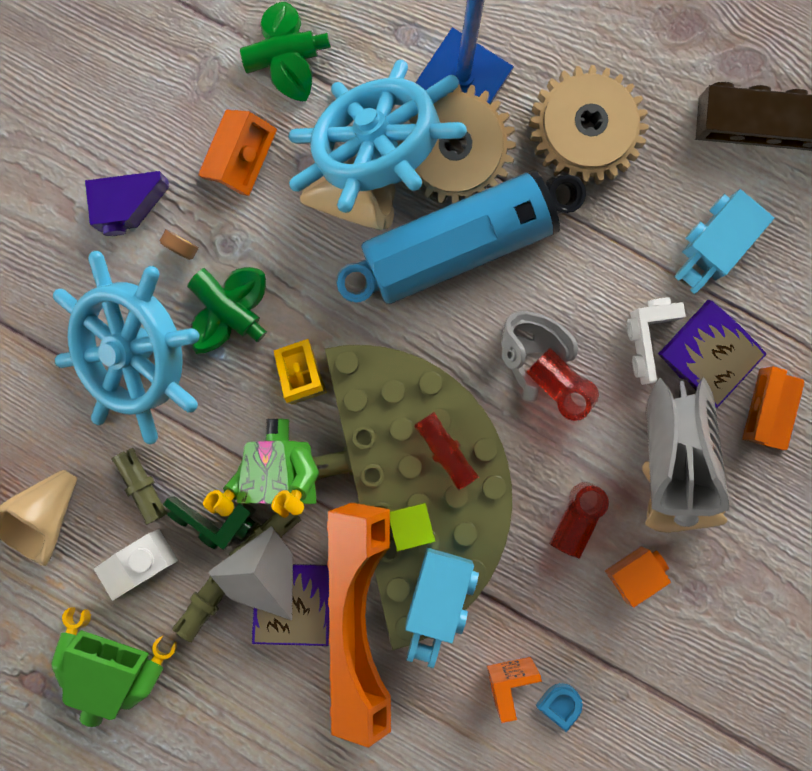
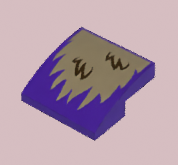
(712, 348)
(309, 612)

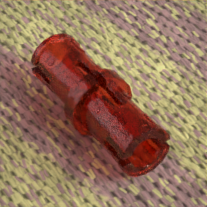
(446, 451)

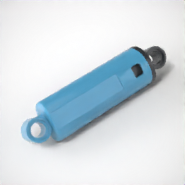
(461, 236)

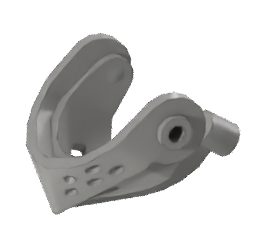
(546, 335)

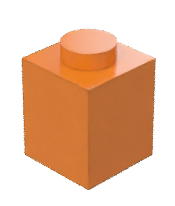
(639, 575)

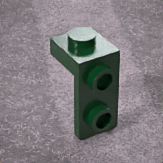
(236, 525)

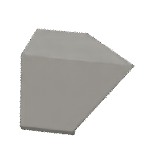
(259, 574)

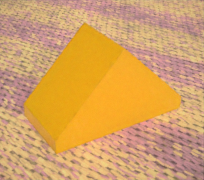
(298, 372)

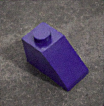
(123, 200)

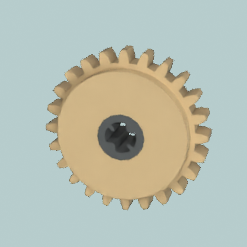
(581, 101)
(482, 156)

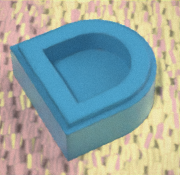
(561, 705)

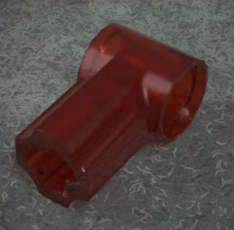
(561, 381)
(578, 524)

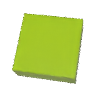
(411, 526)

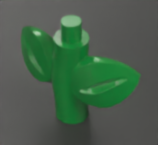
(285, 51)
(227, 307)

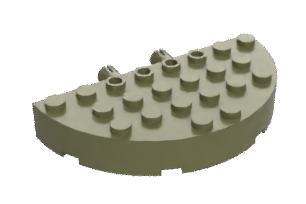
(378, 403)

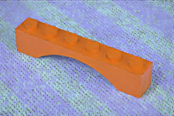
(358, 696)

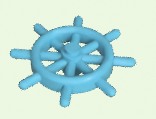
(375, 135)
(125, 347)

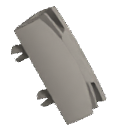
(685, 454)

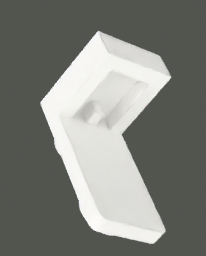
(657, 312)

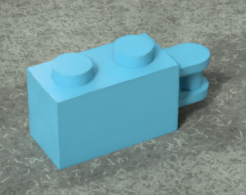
(723, 239)
(439, 603)

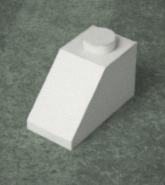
(135, 564)

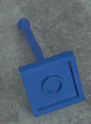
(467, 59)

